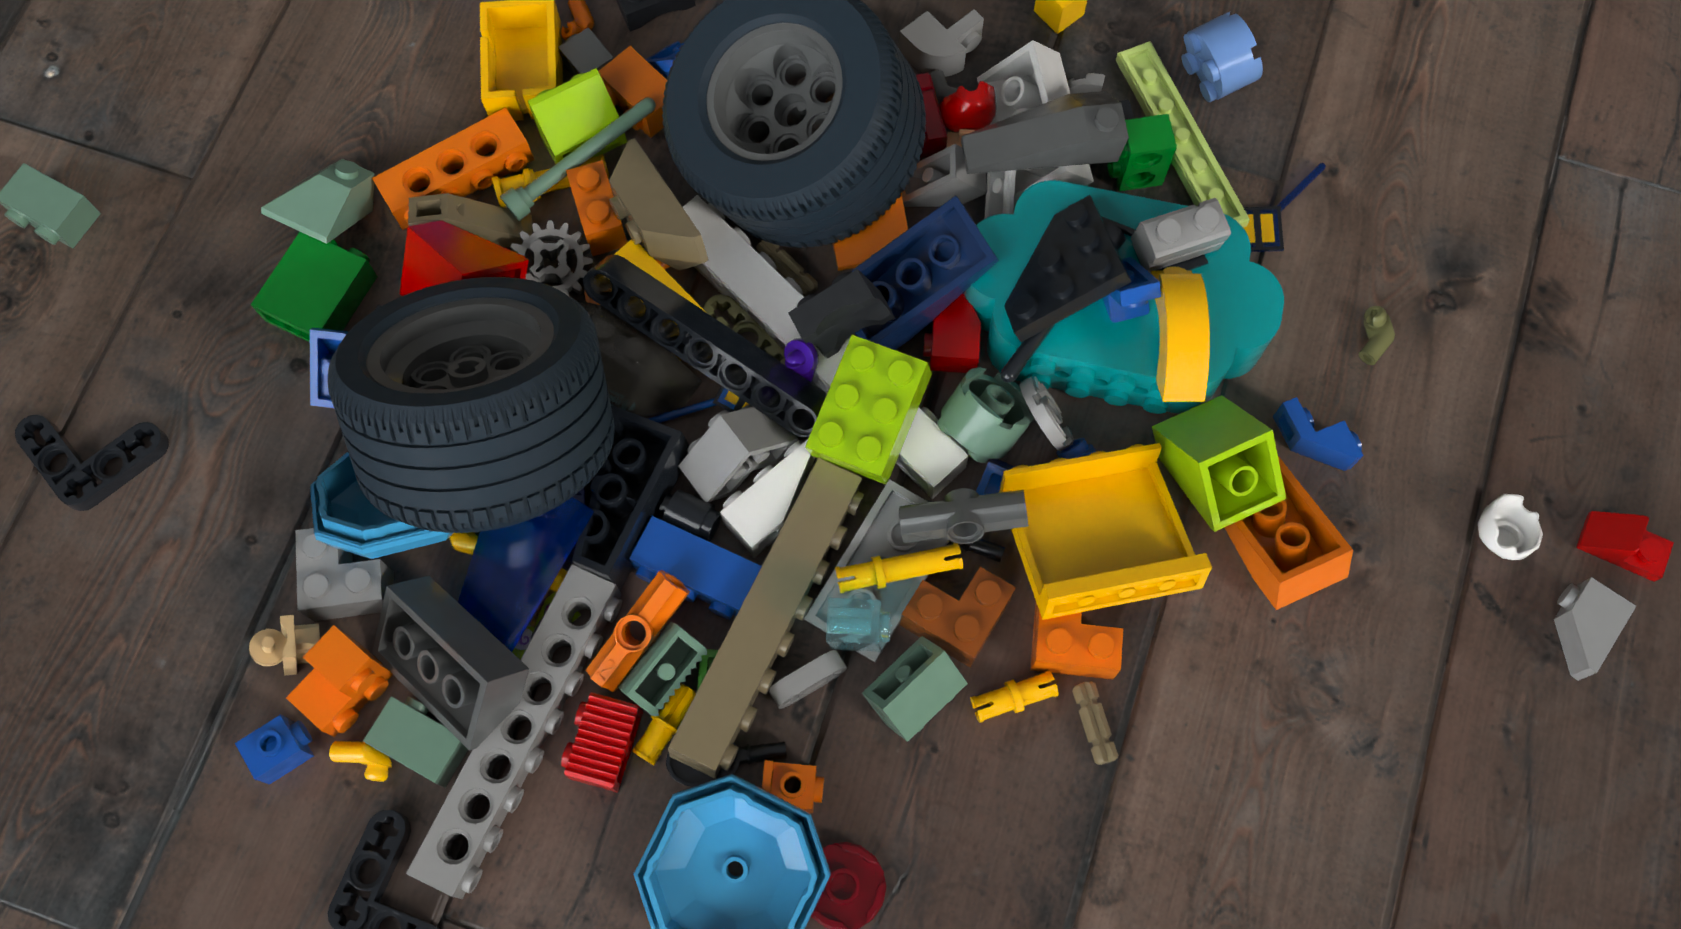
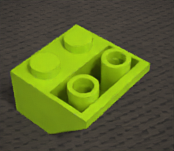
(574, 114)

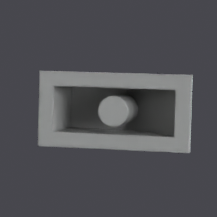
(942, 178)
(1590, 625)

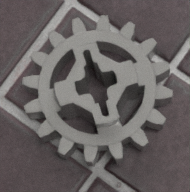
(561, 250)

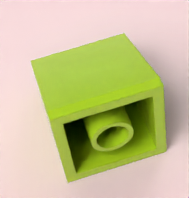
(1221, 461)

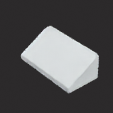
(1000, 193)

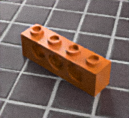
(460, 151)

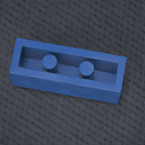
(702, 566)

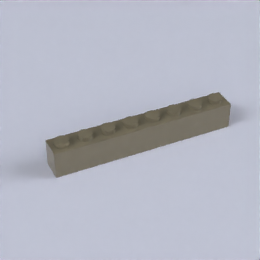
(765, 619)

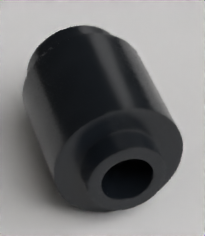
(690, 514)

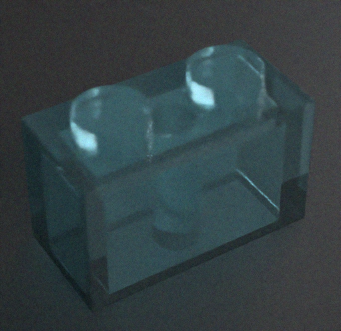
(857, 625)

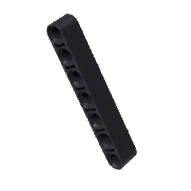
(621, 285)

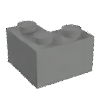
(732, 450)
(334, 584)

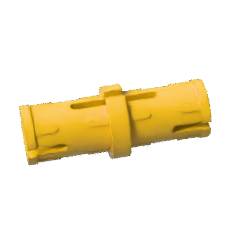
(1014, 696)

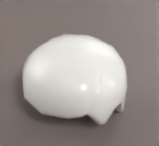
(1510, 528)

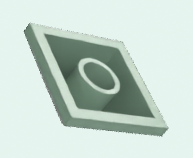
(325, 201)

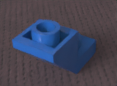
(1331, 445)

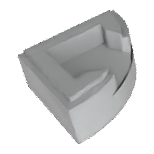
(1092, 83)

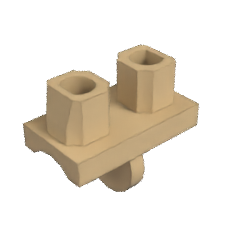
(290, 645)

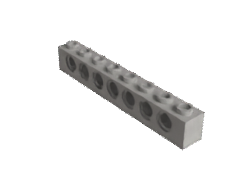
(455, 819)

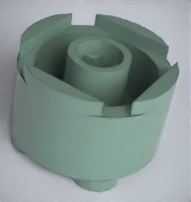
(985, 415)

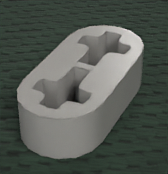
(807, 679)

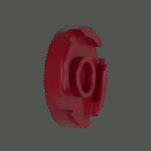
(853, 890)

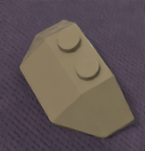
(653, 211)

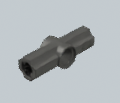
(963, 516)

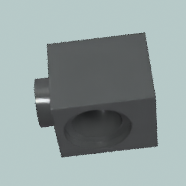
(584, 53)

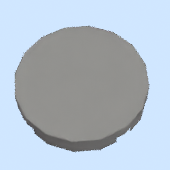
(1046, 413)

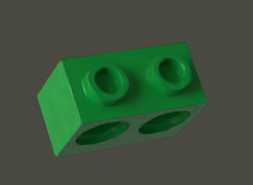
(1146, 153)

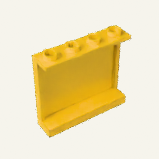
(1102, 532)

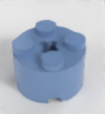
(1221, 56)

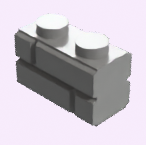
(1180, 235)

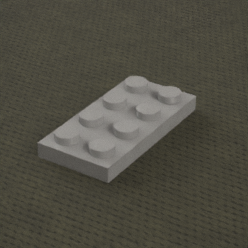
(877, 536)

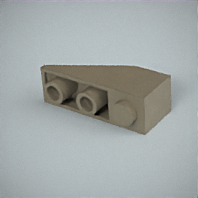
(476, 217)

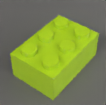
(869, 409)

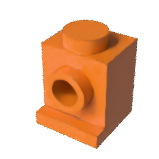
(811, 789)

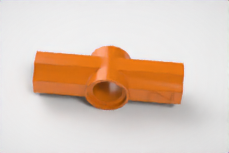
(622, 649)

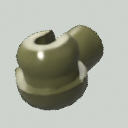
(1379, 333)

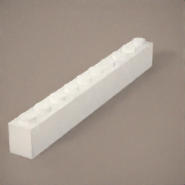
(752, 281)

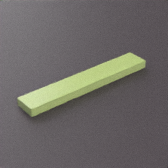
(1193, 156)

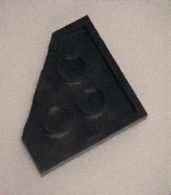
(1066, 271)

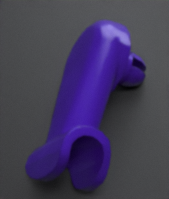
(801, 358)

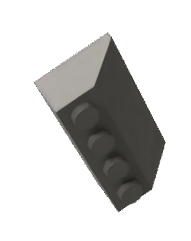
(448, 659)

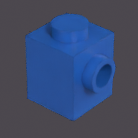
(275, 748)

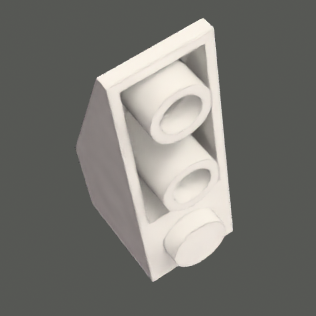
(763, 508)

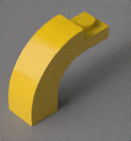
(1183, 336)

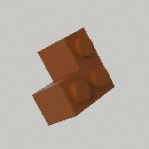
(958, 625)

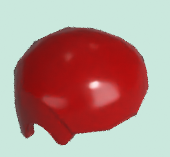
(969, 108)

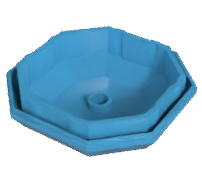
(351, 523)
(725, 821)

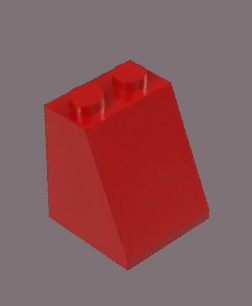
(446, 253)

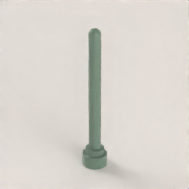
(522, 199)

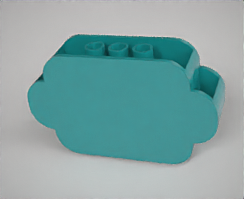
(1120, 359)

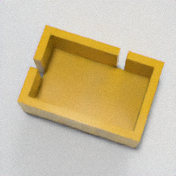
(527, 54)

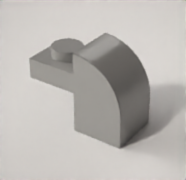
(933, 47)

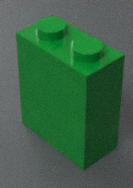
(314, 287)

